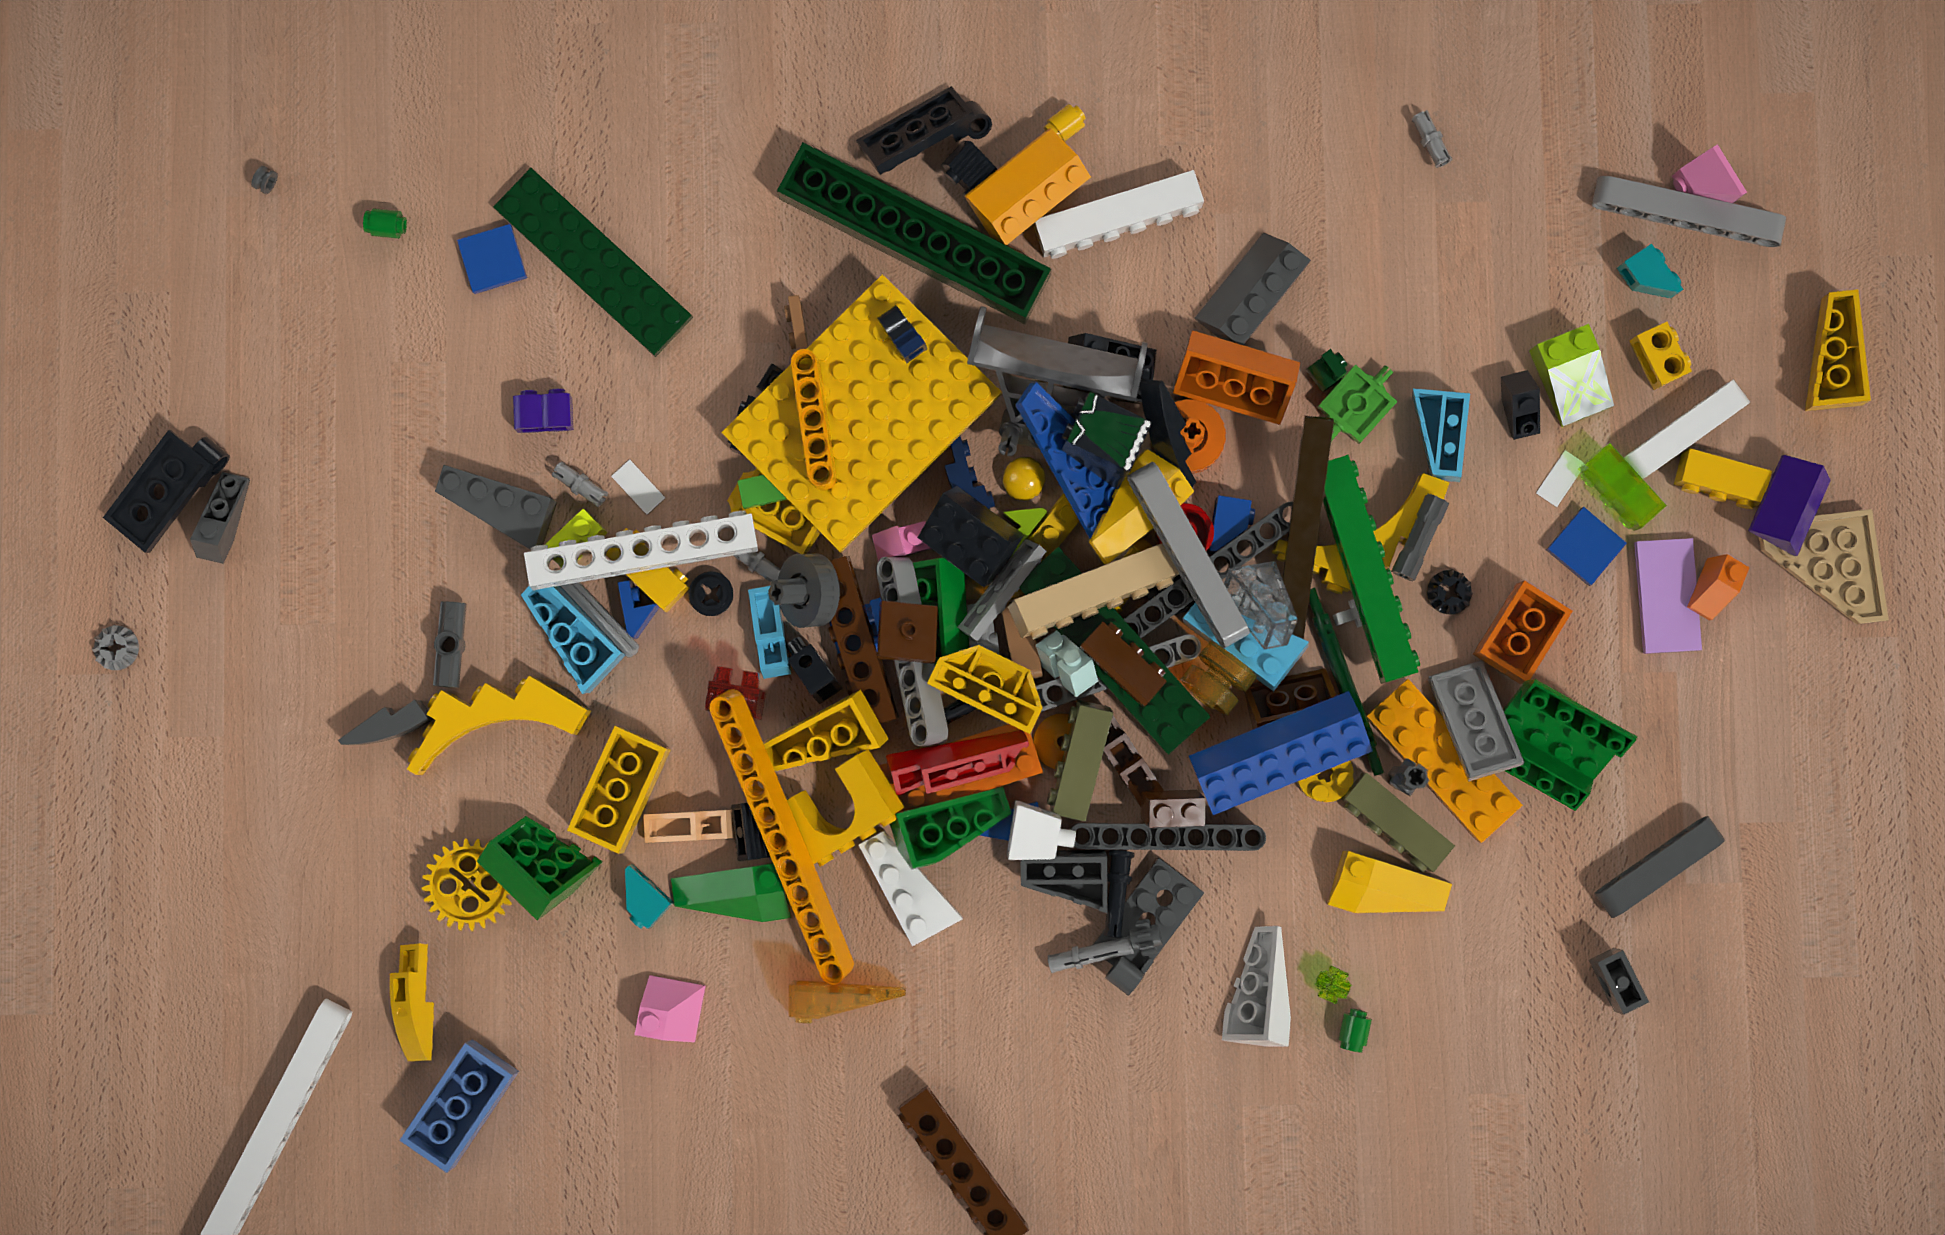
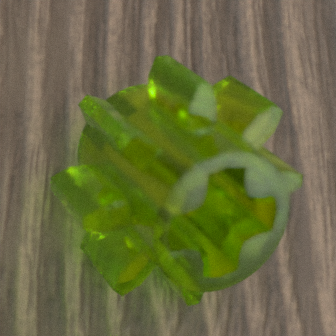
(1333, 984)

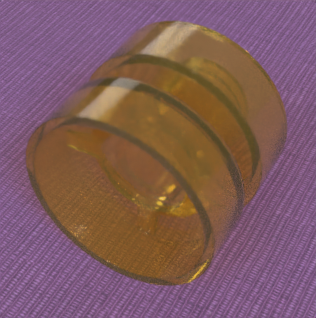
(1213, 685)

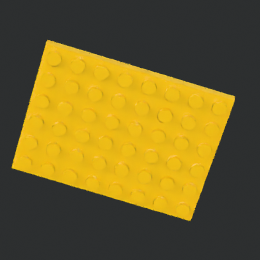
(881, 413)

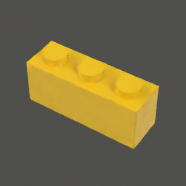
(1722, 478)
(660, 584)

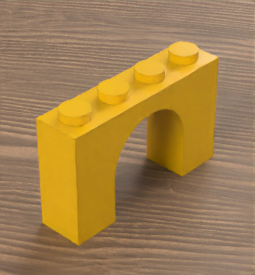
(873, 803)

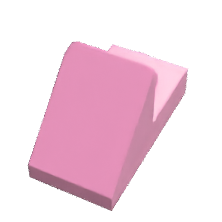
(899, 541)

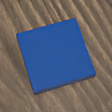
(492, 259)
(1586, 546)

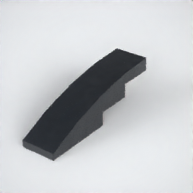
(1165, 426)

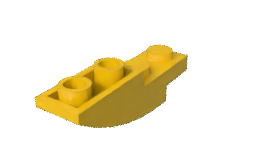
(410, 1012)

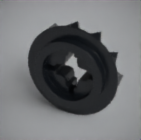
(697, 593)
(1436, 593)

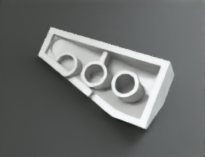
(1261, 1000)

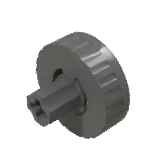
(794, 590)

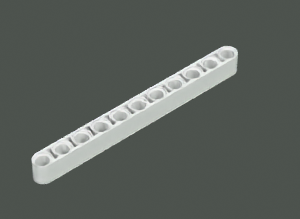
(278, 1120)

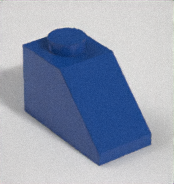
(1230, 520)

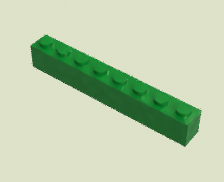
(1366, 572)

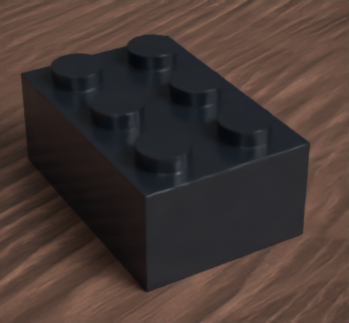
(970, 536)

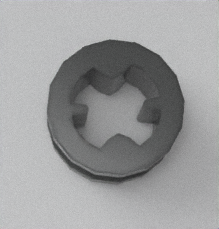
(264, 179)

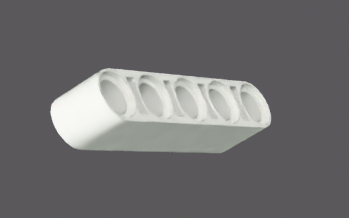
(1687, 429)

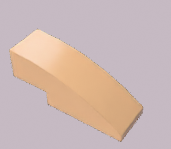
(688, 826)

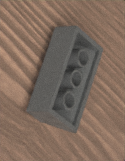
(1252, 289)

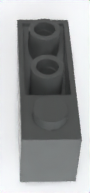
(220, 519)

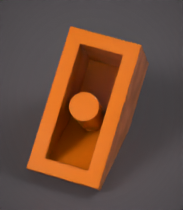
(1717, 585)

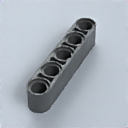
(1659, 866)

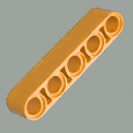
(811, 406)

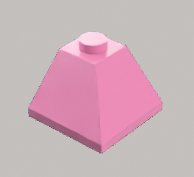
(1710, 177)
(670, 1010)

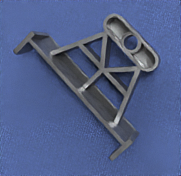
(1051, 362)

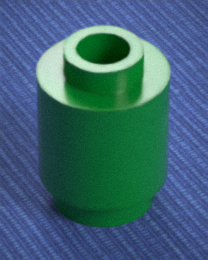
(384, 223)
(1354, 1030)

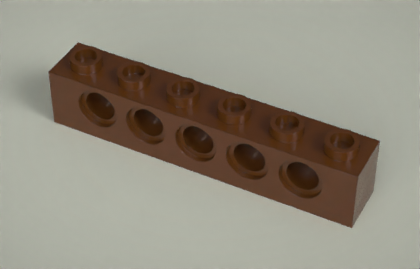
(885, 707)
(926, 1103)

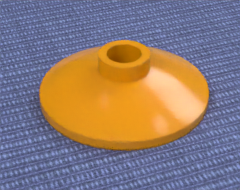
(1046, 739)

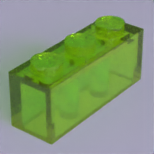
(1621, 487)

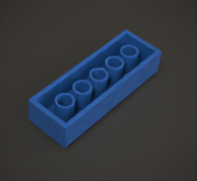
(1281, 753)

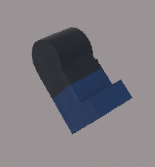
(902, 334)

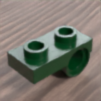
(1328, 370)

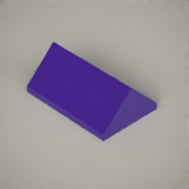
(1790, 503)

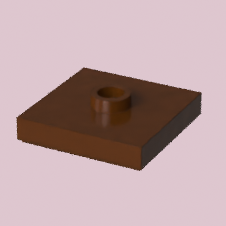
(907, 632)

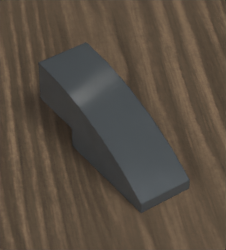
(388, 724)

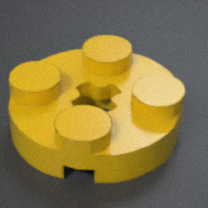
(1332, 790)

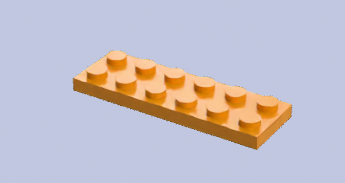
(1422, 736)

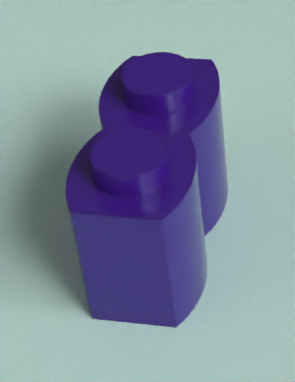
(543, 412)

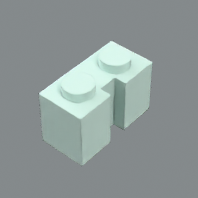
(1065, 659)

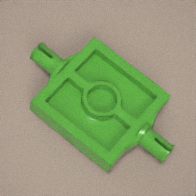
(1358, 403)

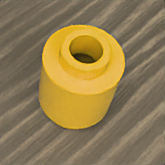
(1066, 122)

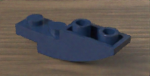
(963, 476)

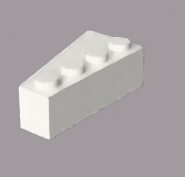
(911, 894)

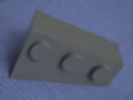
(1071, 875)

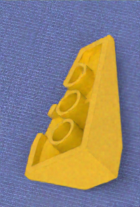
(1125, 518)
(1379, 887)

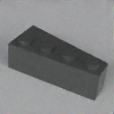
(509, 509)

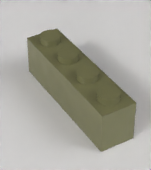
(1081, 760)
(1397, 822)

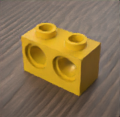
(1653, 358)

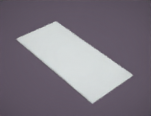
(1560, 478)
(638, 486)

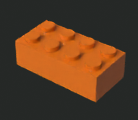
(1236, 377)

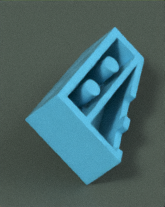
(1443, 430)

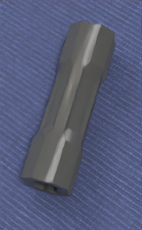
(1412, 556)

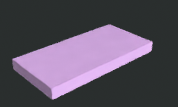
(1664, 589)

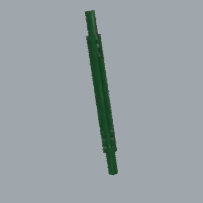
(1341, 671)

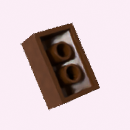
(1124, 663)
(1290, 696)

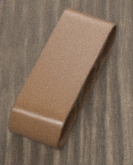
(1022, 650)

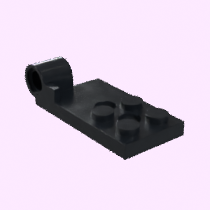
(935, 120)
(180, 472)

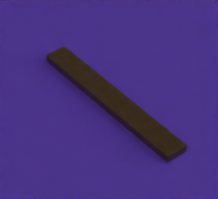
(1306, 514)

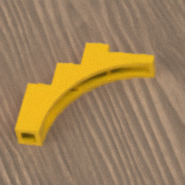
(1389, 534)
(491, 705)

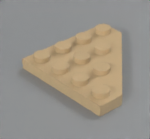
(1840, 564)

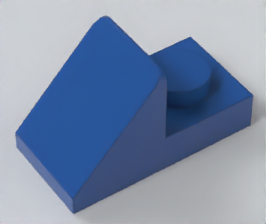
(635, 617)

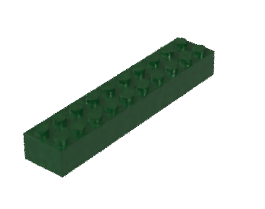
(913, 233)

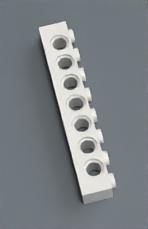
(540, 556)

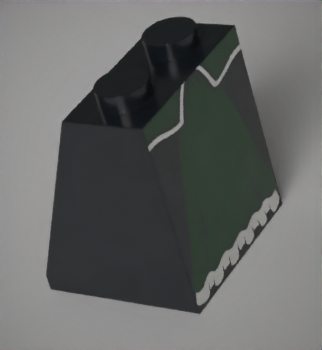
(1105, 438)

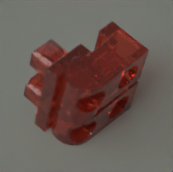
(749, 688)

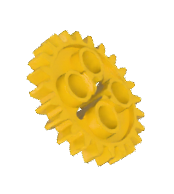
(452, 904)

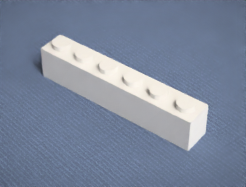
(1119, 214)

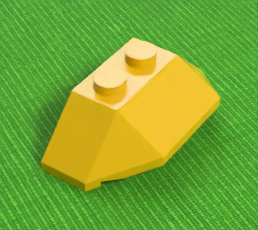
(990, 685)

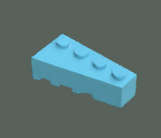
(575, 636)
(1268, 664)

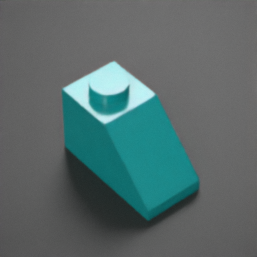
(644, 899)

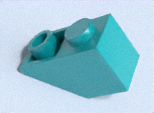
(1649, 274)

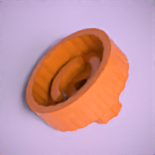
(1208, 427)

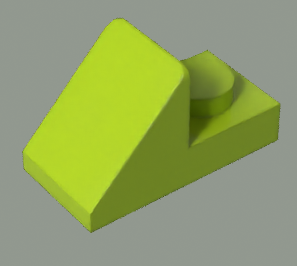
(1025, 520)

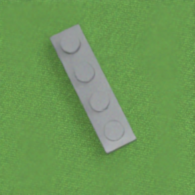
(1002, 589)

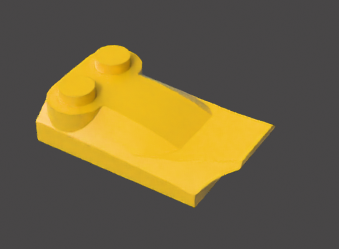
(778, 520)

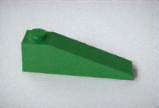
(940, 829)
(740, 893)

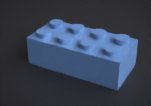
(459, 1105)

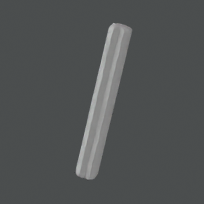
(602, 618)

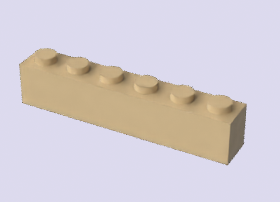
(1092, 591)

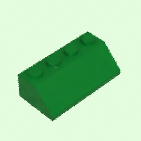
(944, 586)

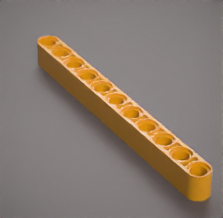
(782, 822)

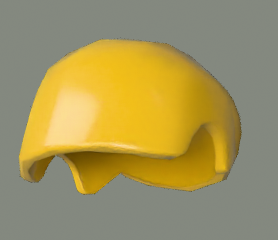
(1024, 478)

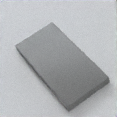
(1475, 720)

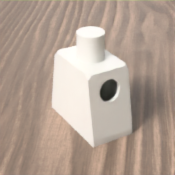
(1036, 833)

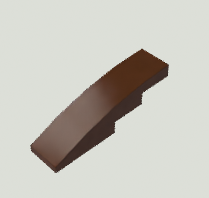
(1129, 763)

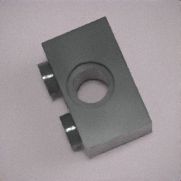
(1619, 981)

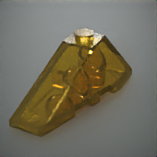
(818, 999)

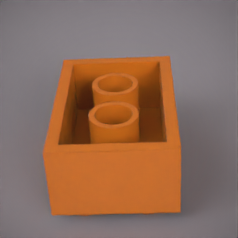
(1522, 632)

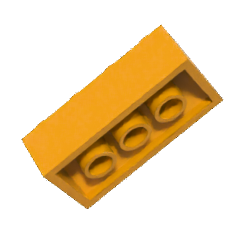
(1027, 187)

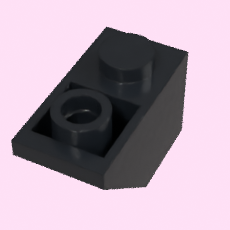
(1521, 404)

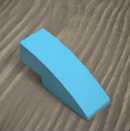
(769, 634)

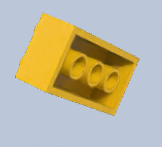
(618, 790)

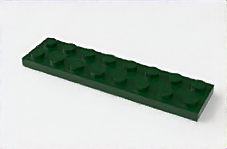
(593, 262)
(1172, 711)

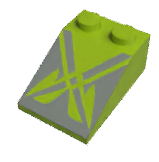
(1573, 374)

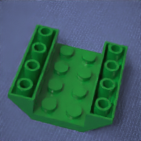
(1561, 742)

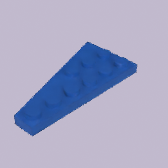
(1084, 490)

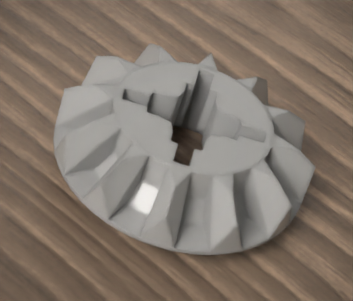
(123, 657)

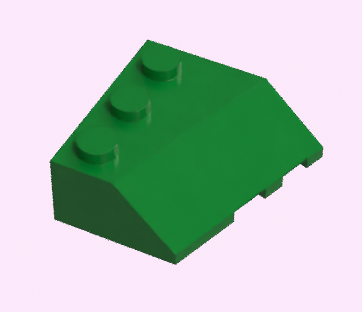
(536, 866)

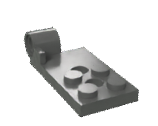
(1131, 968)

